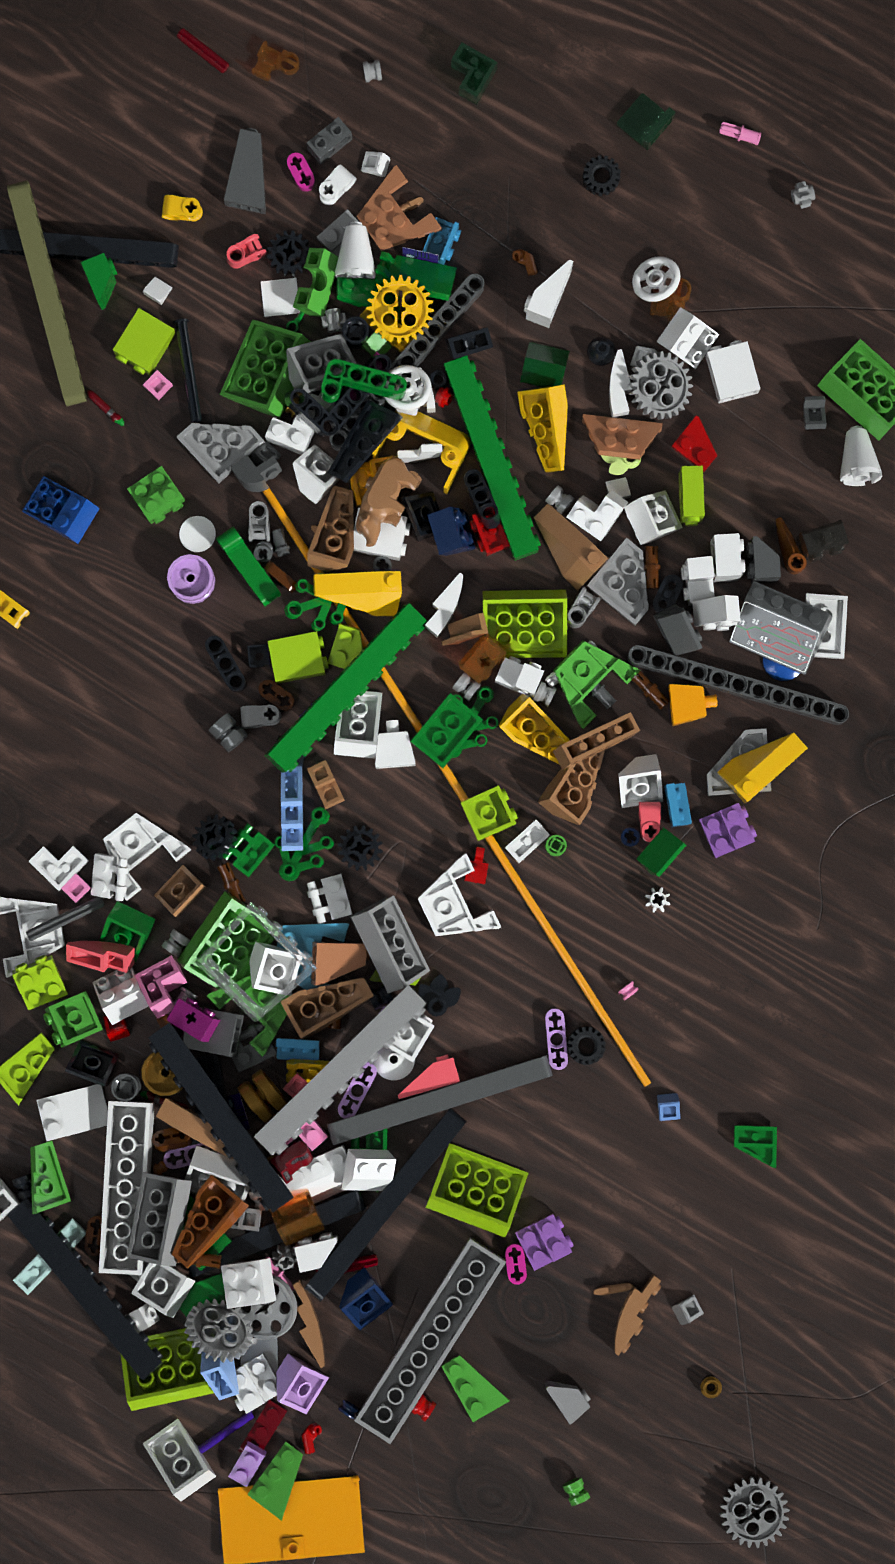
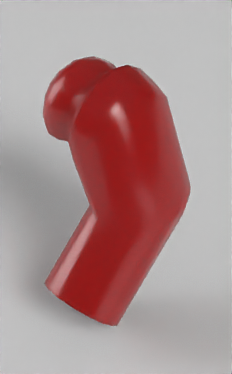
(308, 1437)

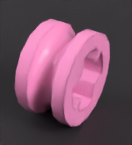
(628, 990)

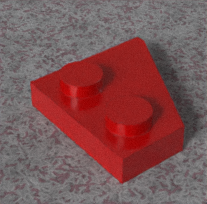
(695, 445)

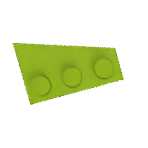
(24, 1066)

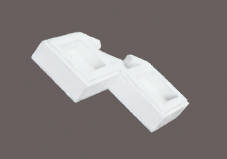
(425, 452)

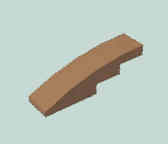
(189, 1124)
(312, 1331)

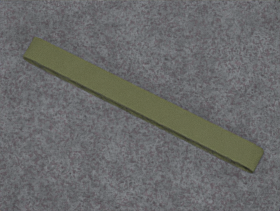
(47, 293)

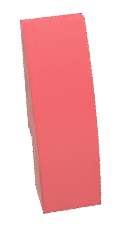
(101, 955)

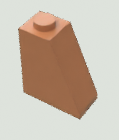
(336, 959)

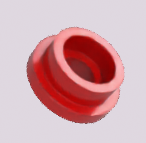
(443, 397)

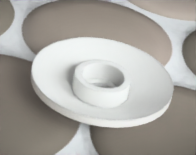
(392, 1071)

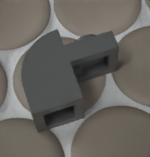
(254, 477)

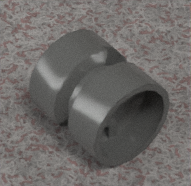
(228, 732)
(126, 1087)

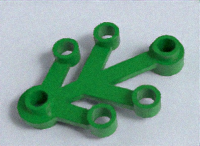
(325, 605)
(484, 724)
(307, 848)

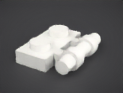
(104, 876)
(335, 895)

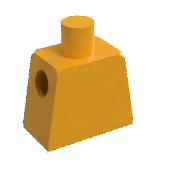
(689, 703)

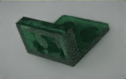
(645, 121)

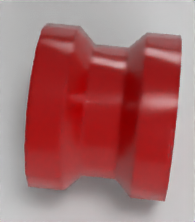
(423, 1408)

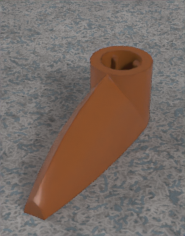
(789, 548)

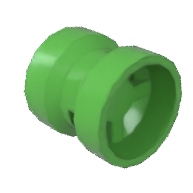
(555, 845)
(576, 1491)

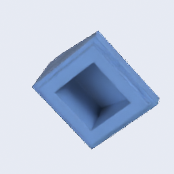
(668, 1106)

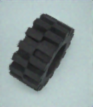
(604, 163)
(595, 1055)

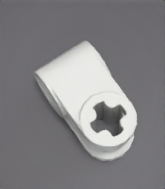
(338, 182)

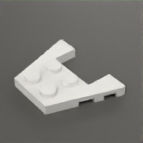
(136, 841)
(446, 906)
(29, 916)

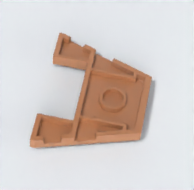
(387, 221)

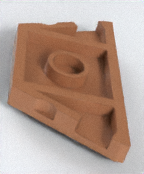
(620, 436)

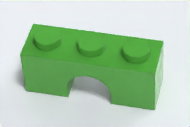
(322, 266)

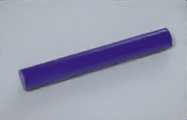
(226, 1432)

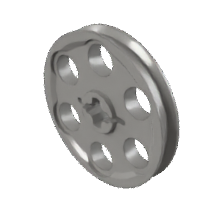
(273, 1313)

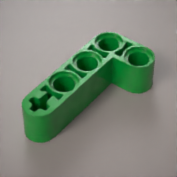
(363, 384)
(248, 566)

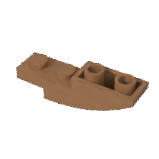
(628, 1321)

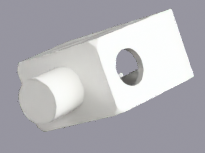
(394, 748)

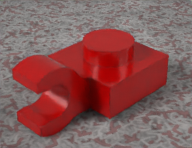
(480, 868)

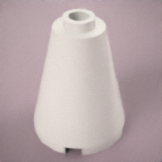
(355, 254)
(859, 459)

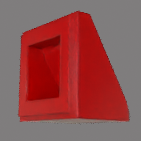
(116, 1031)

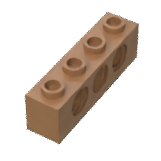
(596, 741)

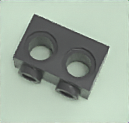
(329, 141)

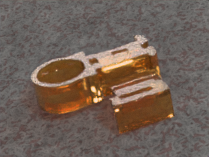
(272, 57)
(670, 307)

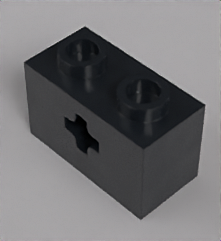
(469, 343)

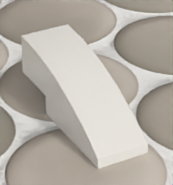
(619, 387)
(445, 607)

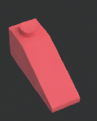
(435, 1076)

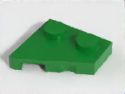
(757, 1142)

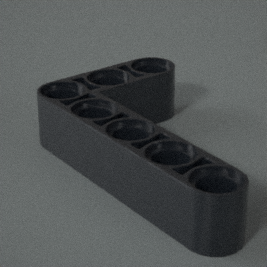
(344, 400)

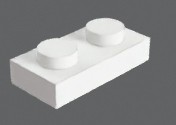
(527, 841)

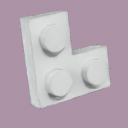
(58, 871)

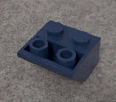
(452, 531)

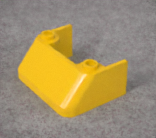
(454, 441)

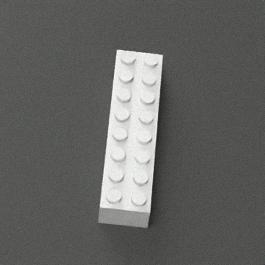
(126, 1159)

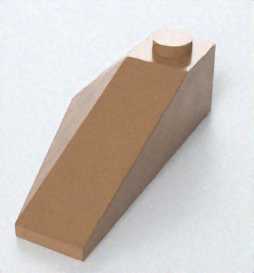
(321, 1006)

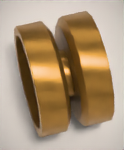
(153, 1078)
(260, 1098)

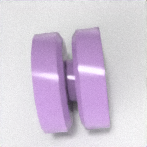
(193, 591)

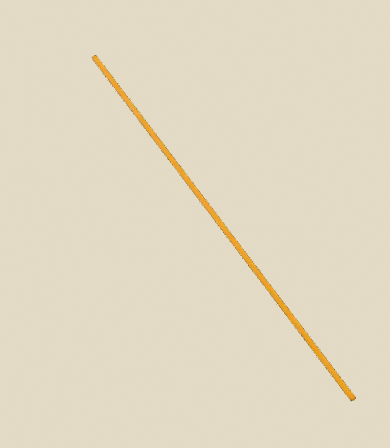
(490, 840)

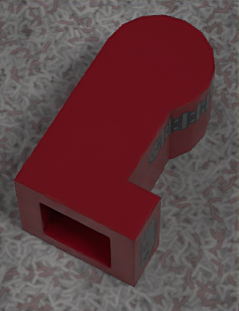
(291, 1160)

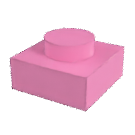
(157, 385)
(76, 888)

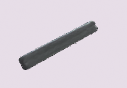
(65, 918)

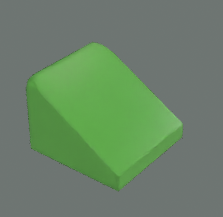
(376, 344)

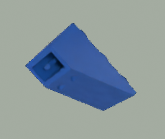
(61, 509)

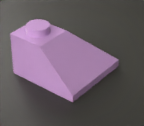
(298, 1383)

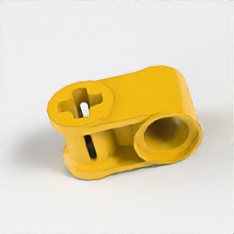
(178, 208)

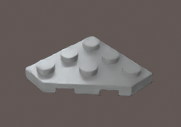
(219, 446)
(623, 582)
(746, 742)

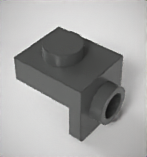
(814, 412)

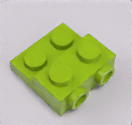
(489, 812)
(39, 981)

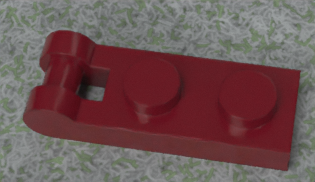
(265, 1425)

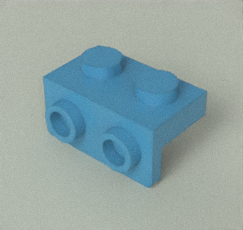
(441, 242)

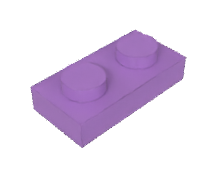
(247, 1464)

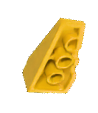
(547, 418)
(364, 591)
(532, 728)
(757, 768)

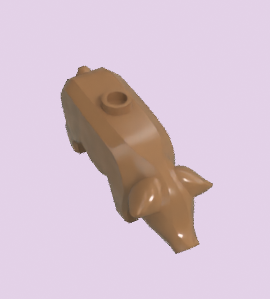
(380, 500)

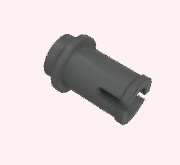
(280, 543)
(603, 695)

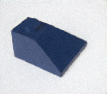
(363, 1299)

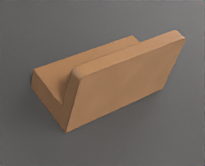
(466, 629)

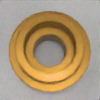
(714, 1393)

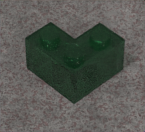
(478, 71)

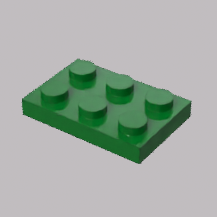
(446, 730)

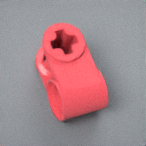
(247, 251)
(649, 816)

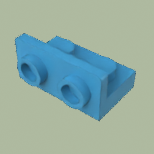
(678, 804)
(297, 1049)

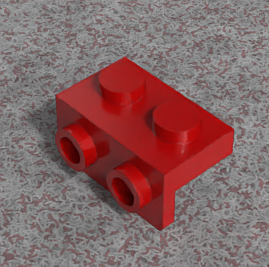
(490, 539)

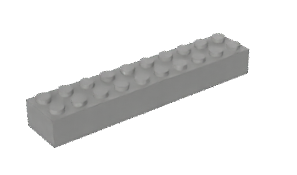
(340, 1070)
(430, 1340)

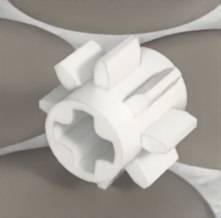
(663, 902)

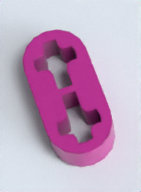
(305, 169)
(510, 1264)

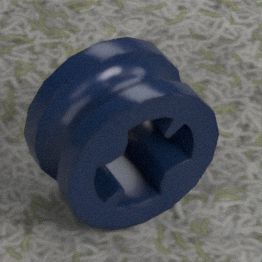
(635, 833)
(348, 1409)

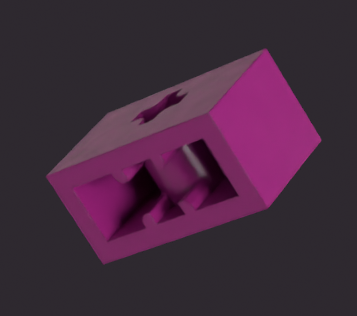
(182, 1018)

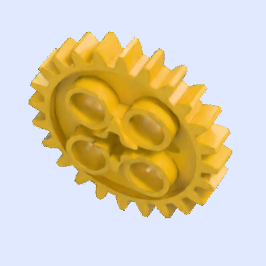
(418, 309)

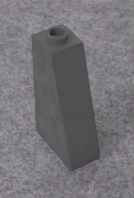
(246, 178)

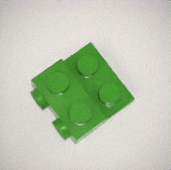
(156, 495)
(72, 1019)

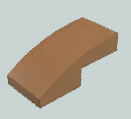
(325, 784)

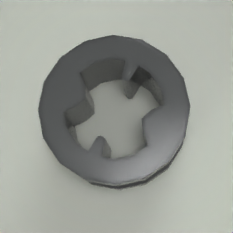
(263, 545)
(387, 562)

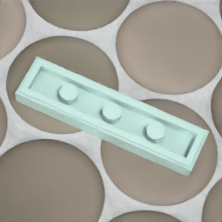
(38, 1268)

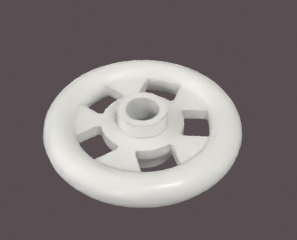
(664, 290)
(423, 391)

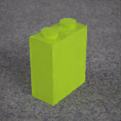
(143, 342)
(691, 495)
(297, 657)

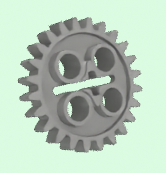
(674, 396)
(218, 1331)
(765, 1528)

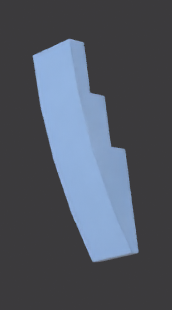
(292, 810)

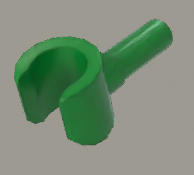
(297, 320)

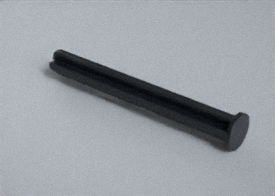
(188, 369)

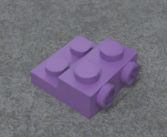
(728, 830)
(544, 1241)

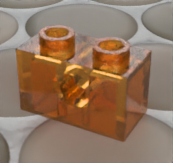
(484, 647)

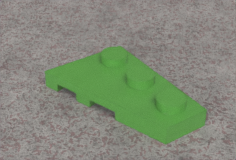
(46, 1179)
(473, 1390)
(277, 1481)

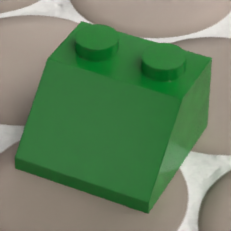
(101, 277)
(127, 927)

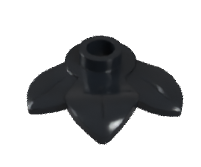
(439, 992)

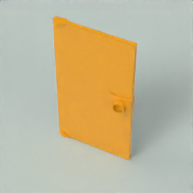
(317, 1522)

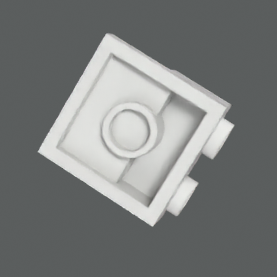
(413, 1038)
(255, 1383)

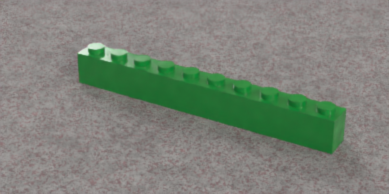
(491, 458)
(345, 688)

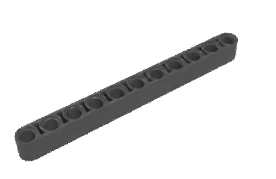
(430, 341)
(748, 684)
(439, 1100)

